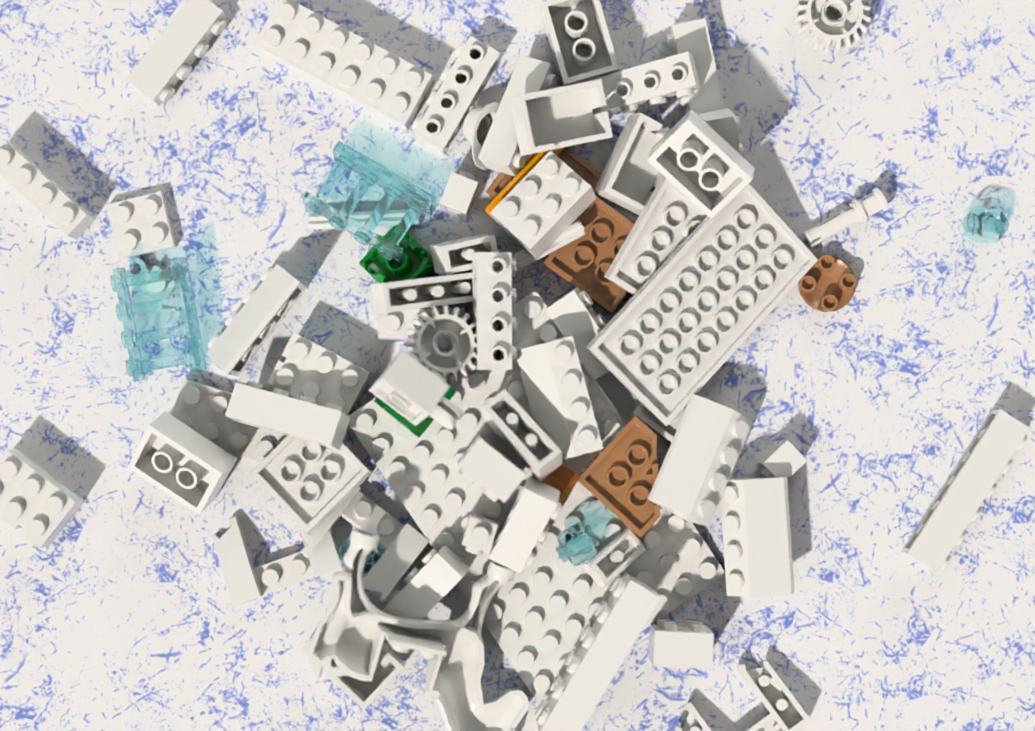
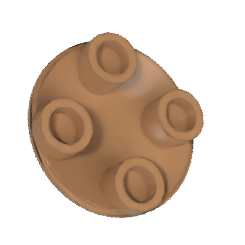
(828, 284)

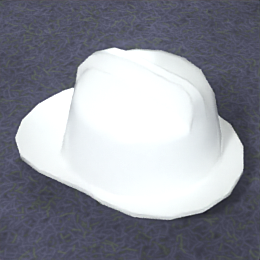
(476, 127)

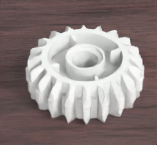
(832, 32)
(448, 327)

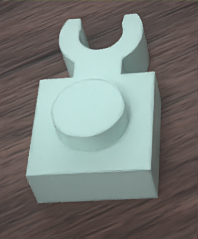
(156, 290)

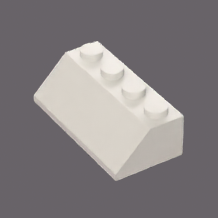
(255, 321)
(559, 395)
(700, 460)
(757, 537)

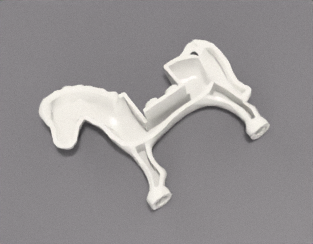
(355, 632)

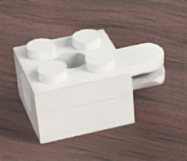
(415, 391)

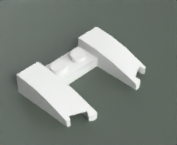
(400, 541)
(251, 582)
(783, 708)

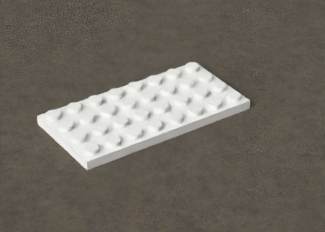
(702, 304)

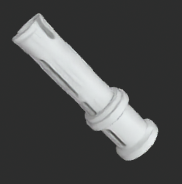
(856, 212)

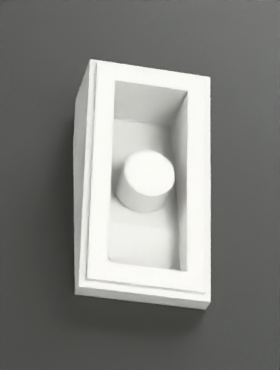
(614, 557)

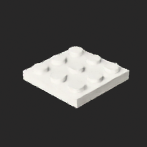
(310, 479)

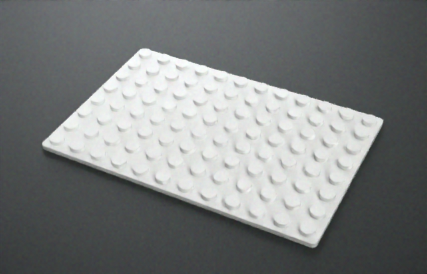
(543, 618)

